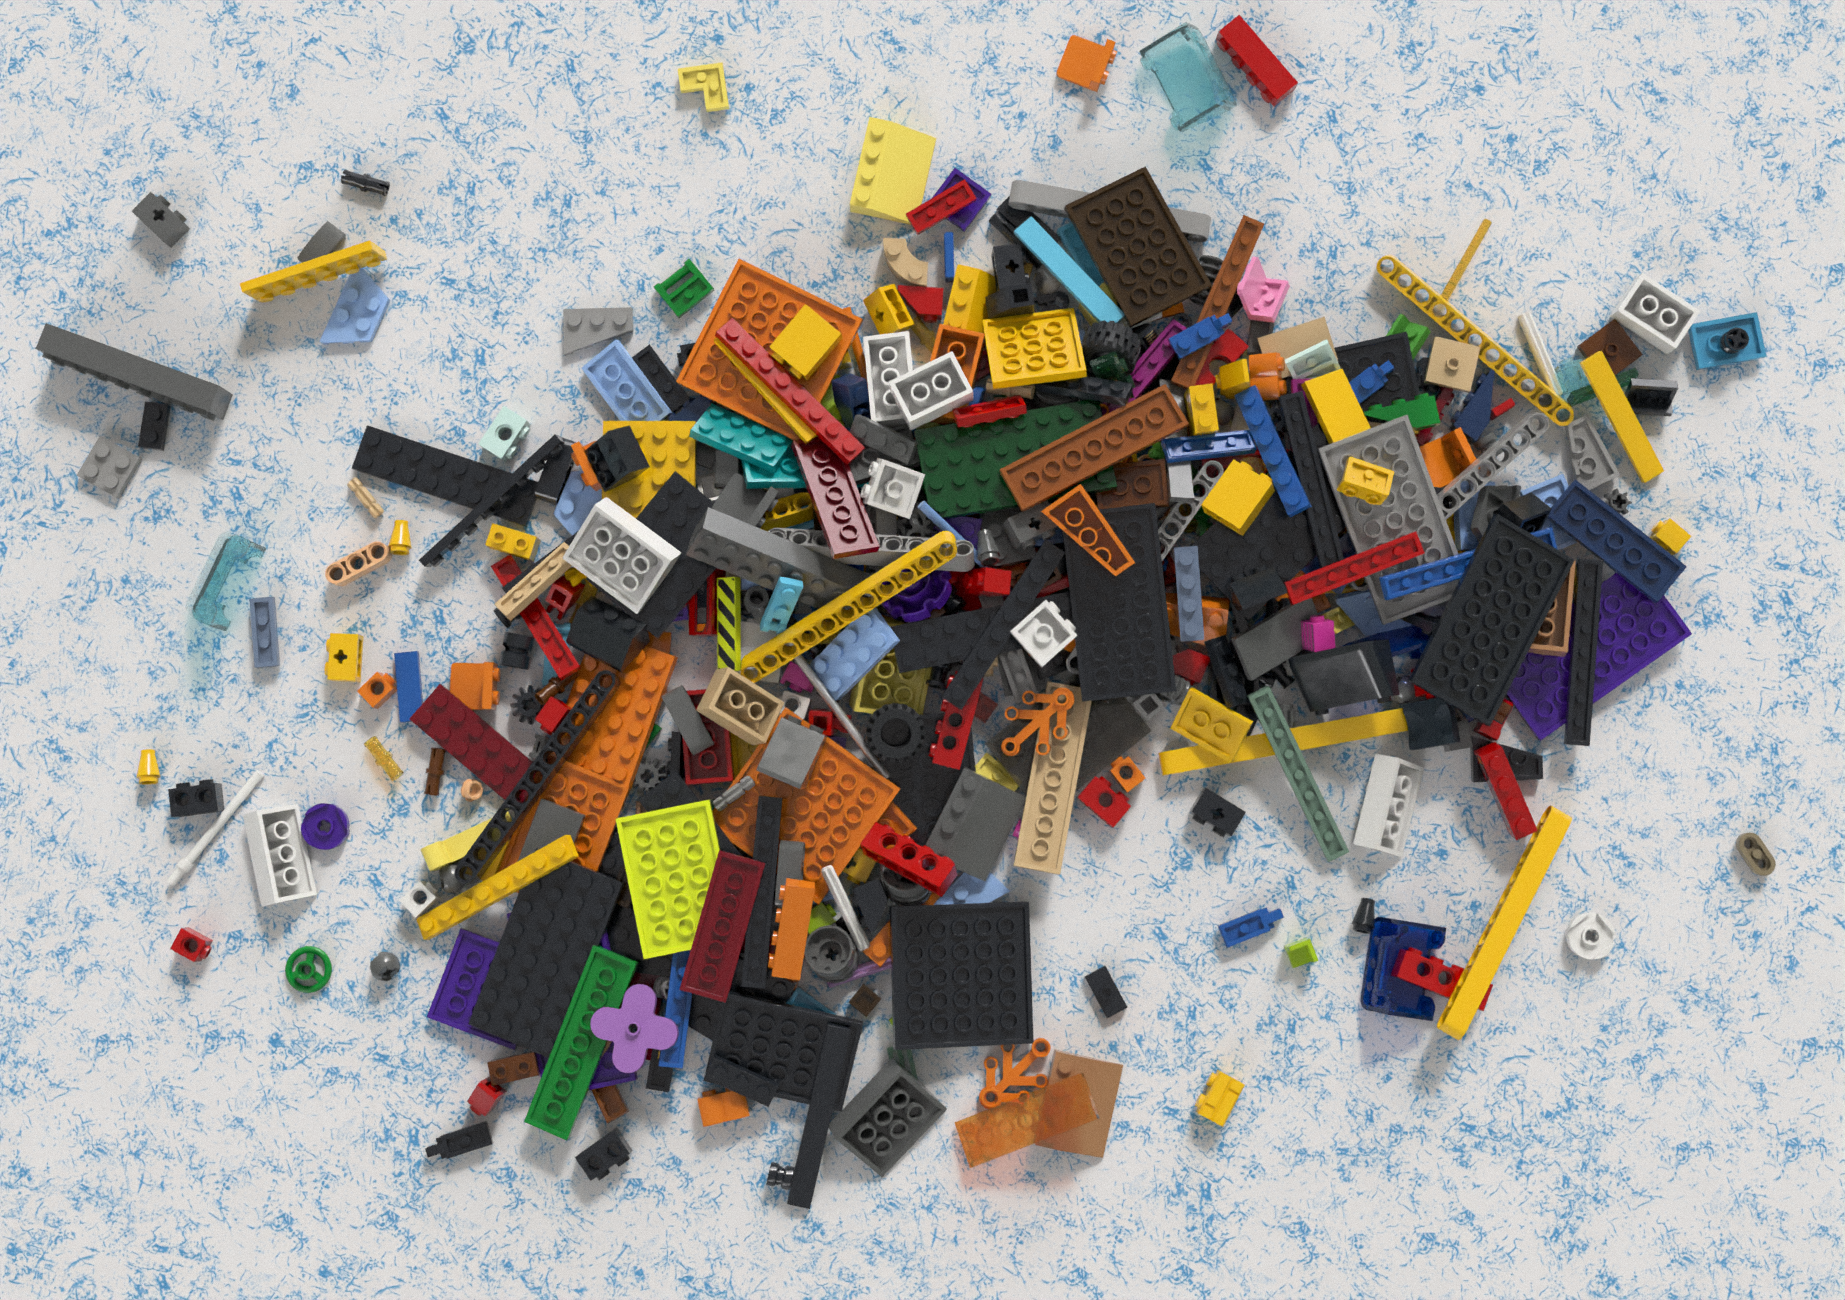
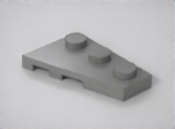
(594, 325)
(1588, 454)

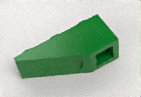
(1421, 412)

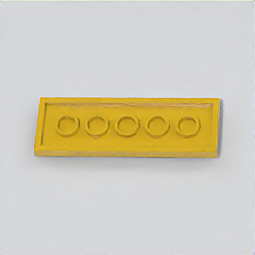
(313, 271)

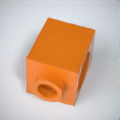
(367, 691)
(1136, 776)

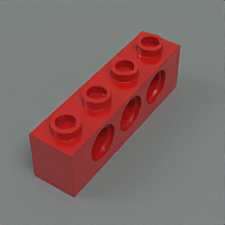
(953, 756)
(934, 880)
(1406, 970)

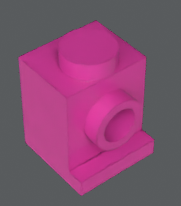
(796, 678)

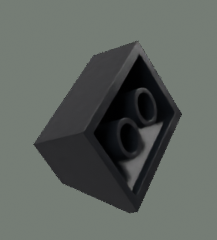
(607, 634)

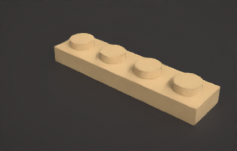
(534, 583)

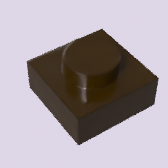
(865, 1000)

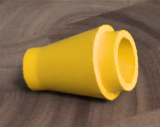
(400, 538)
(148, 768)

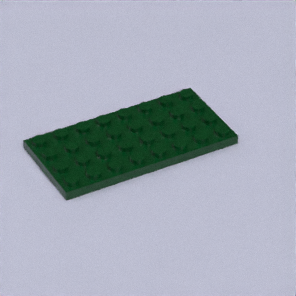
(966, 462)

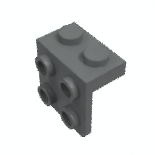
(745, 503)

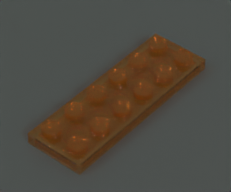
(1027, 1120)

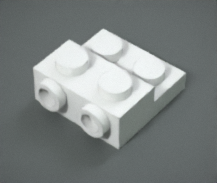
(892, 488)
(1044, 632)

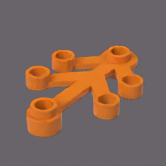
(1041, 719)
(1011, 1076)

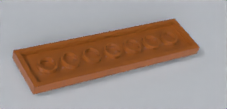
(1093, 448)

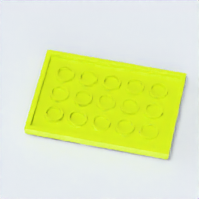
(668, 872)

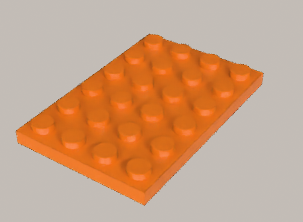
(624, 726)
(583, 792)

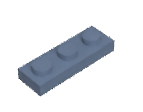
(264, 632)

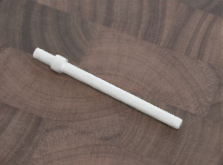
(186, 863)

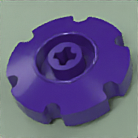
(921, 597)

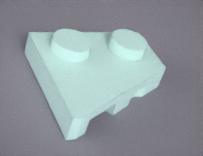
(1313, 362)

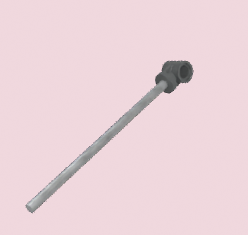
(757, 612)

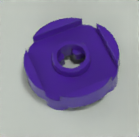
(313, 821)

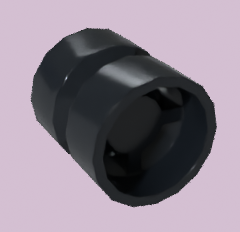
(516, 650)

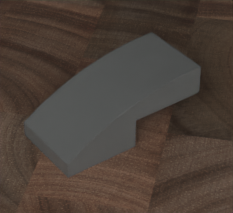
(322, 243)

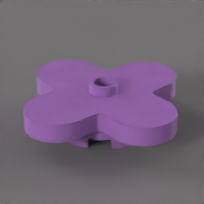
(652, 1031)

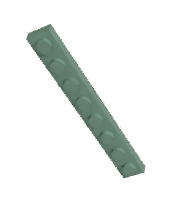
(1298, 773)

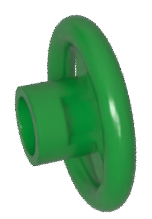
(300, 973)

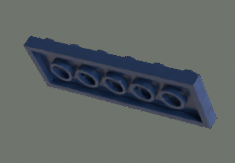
(1615, 541)

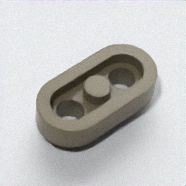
(1756, 852)

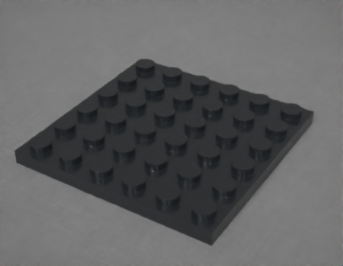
(961, 975)

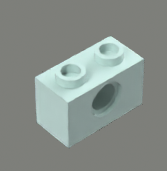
(505, 421)

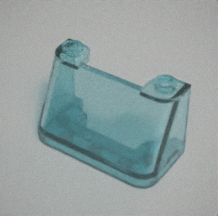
(1188, 76)
(202, 600)

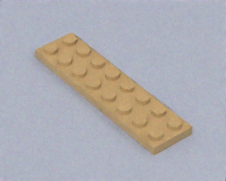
(1052, 789)

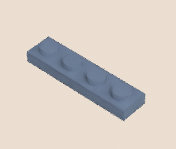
(1189, 593)

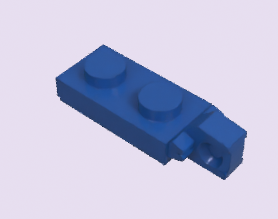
(1199, 335)
(1370, 381)
(1248, 926)

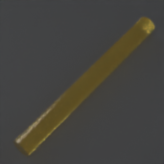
(1466, 258)

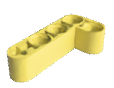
(455, 848)

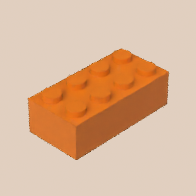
(968, 350)

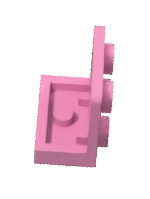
(1259, 294)

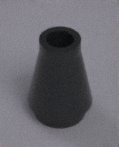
(1365, 917)

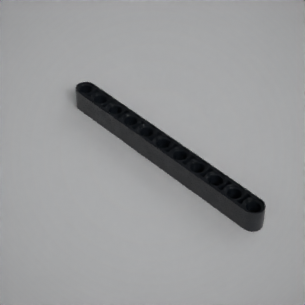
(527, 782)

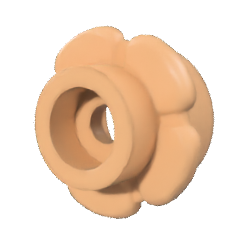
(471, 790)

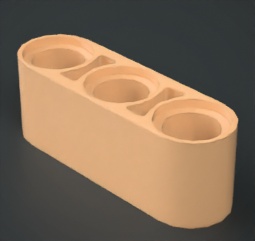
(347, 564)

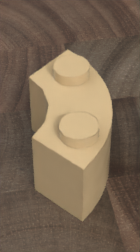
(903, 264)

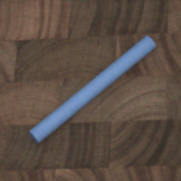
(943, 525)

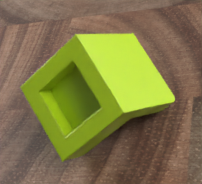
(1301, 952)

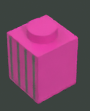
(1318, 633)

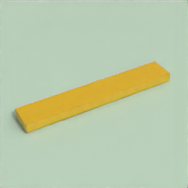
(787, 414)
(1621, 416)

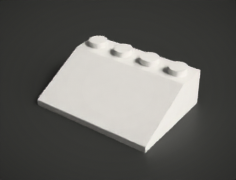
(621, 554)

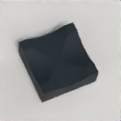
(1431, 724)

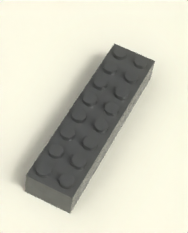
(133, 373)
(765, 557)

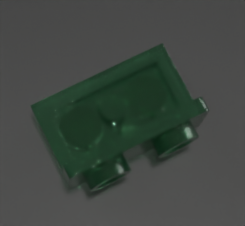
(1111, 368)

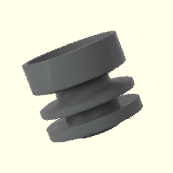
(900, 891)
(819, 951)

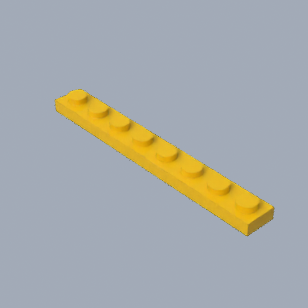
(497, 887)

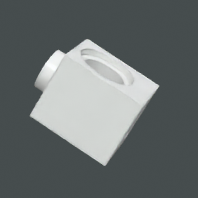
(804, 703)
(410, 899)

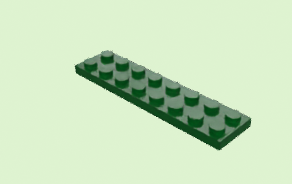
(576, 1047)

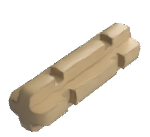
(365, 497)

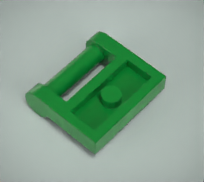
(689, 293)

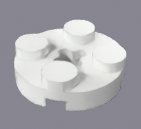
(1586, 948)

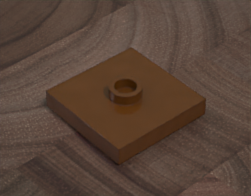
(1614, 344)

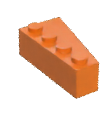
(1086, 525)
(1214, 611)
(792, 928)

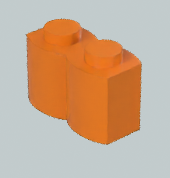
(1267, 375)
(722, 1106)

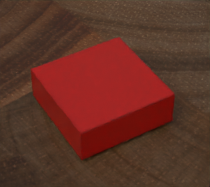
(1501, 409)

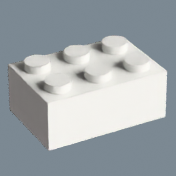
(1655, 313)
(931, 390)

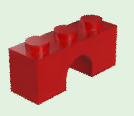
(1227, 349)

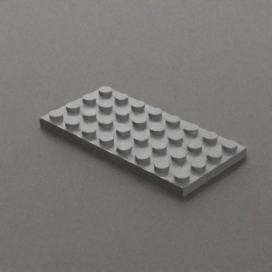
(1407, 509)

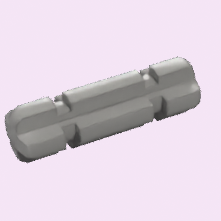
(733, 793)

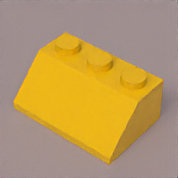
(967, 298)

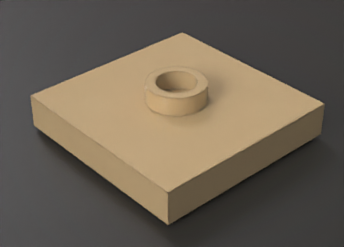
(1451, 364)

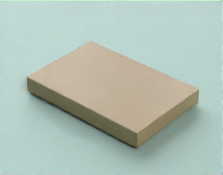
(1296, 339)

